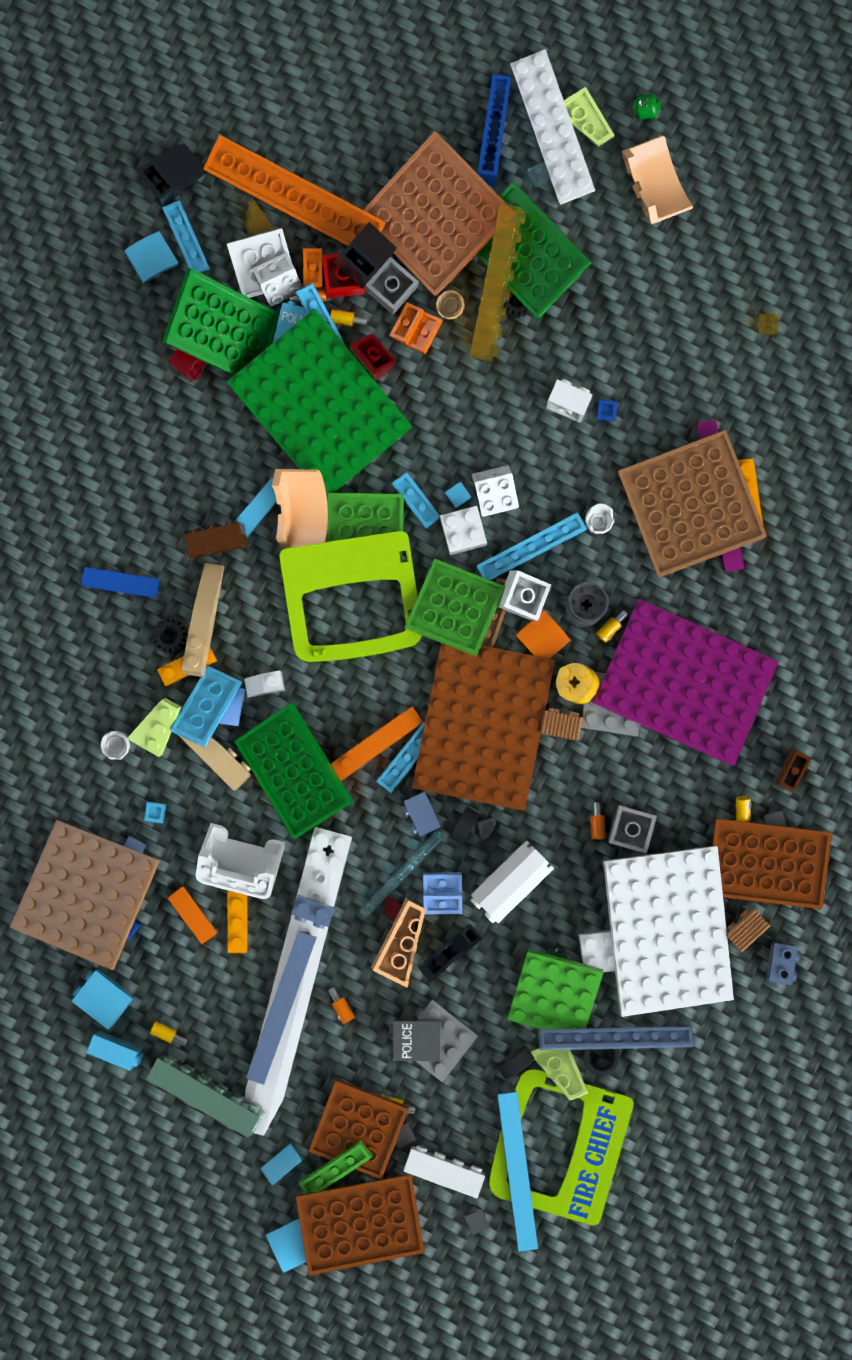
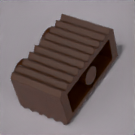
(793, 771)

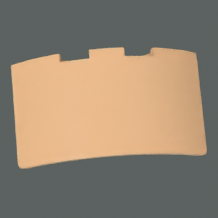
(655, 180)
(302, 507)

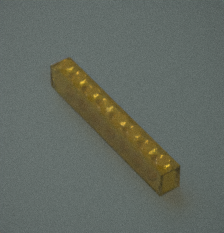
(496, 282)

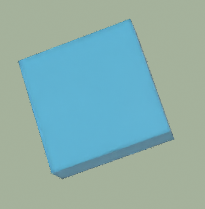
(458, 495)
(155, 812)

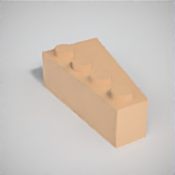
(400, 945)

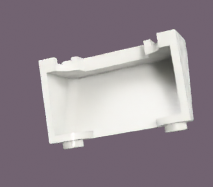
(237, 864)

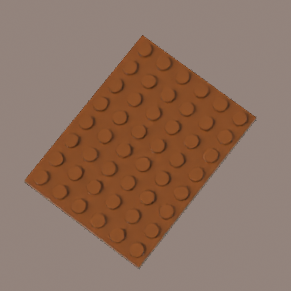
(484, 725)

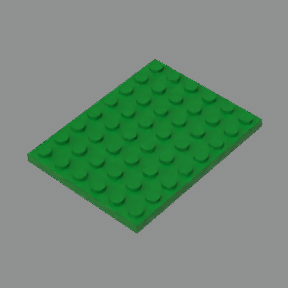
(319, 402)

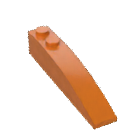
(376, 743)

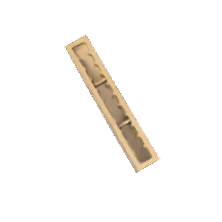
(202, 621)
(223, 762)

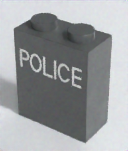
(415, 1040)

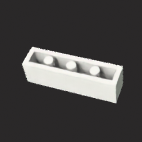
(444, 1171)

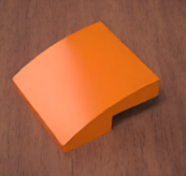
(416, 328)
(543, 636)

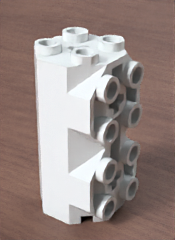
(511, 882)

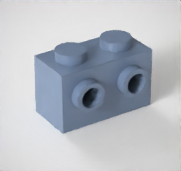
(421, 813)
(312, 910)
(782, 963)

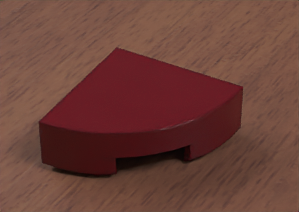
(392, 908)

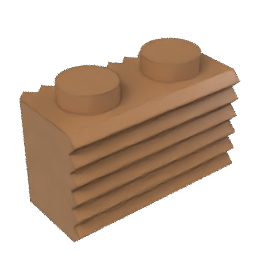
(561, 725)
(746, 929)

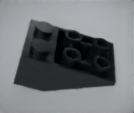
(171, 173)
(365, 255)

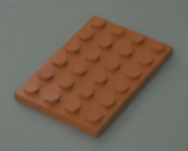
(772, 862)
(360, 1224)

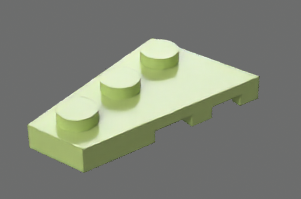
(587, 117)
(155, 728)
(562, 1070)

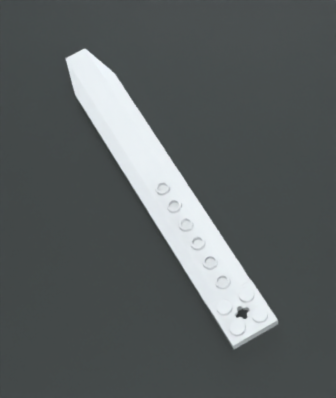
(321, 883)

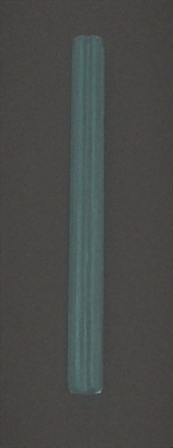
(402, 873)

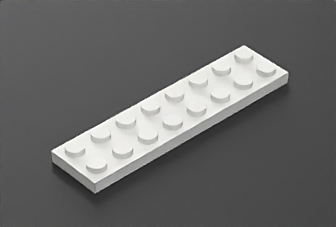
(552, 127)

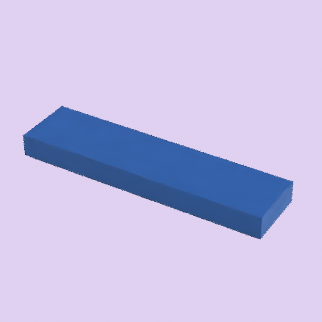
(120, 582)

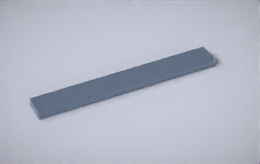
(281, 1007)
(615, 1038)

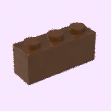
(216, 539)

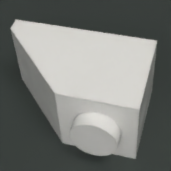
(264, 684)

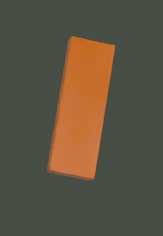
(192, 915)

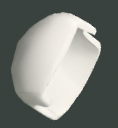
(599, 518)
(115, 745)

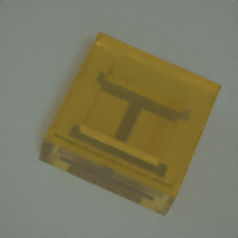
(768, 324)

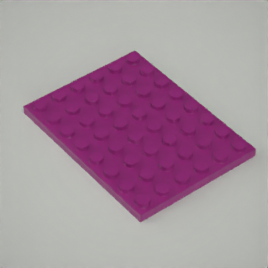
(685, 682)

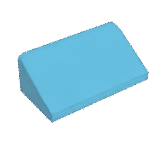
(281, 1164)

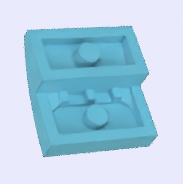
(151, 257)
(288, 1245)

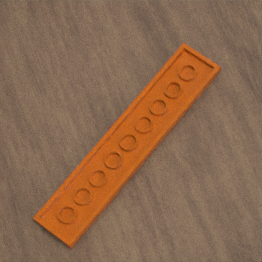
(288, 191)

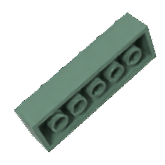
(206, 1095)

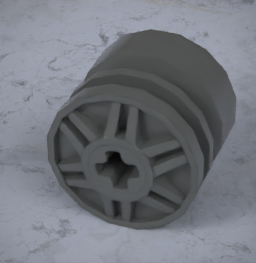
(594, 597)

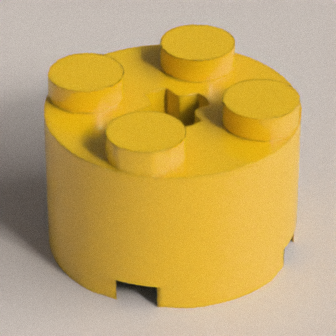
(579, 693)

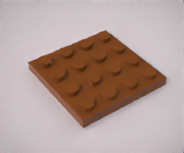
(355, 1116)

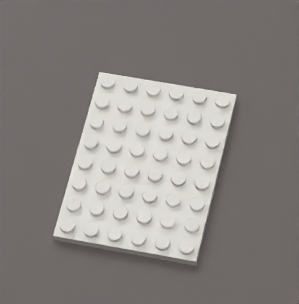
(668, 930)

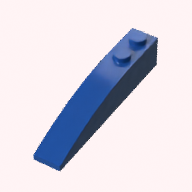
(494, 128)

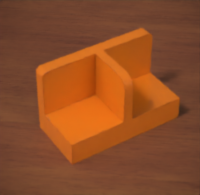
(313, 267)

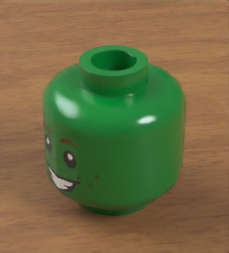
(647, 106)

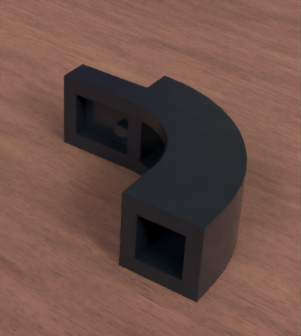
(449, 952)

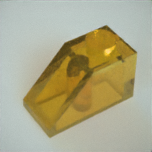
(256, 220)

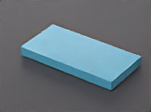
(206, 706)

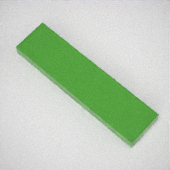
(336, 1168)

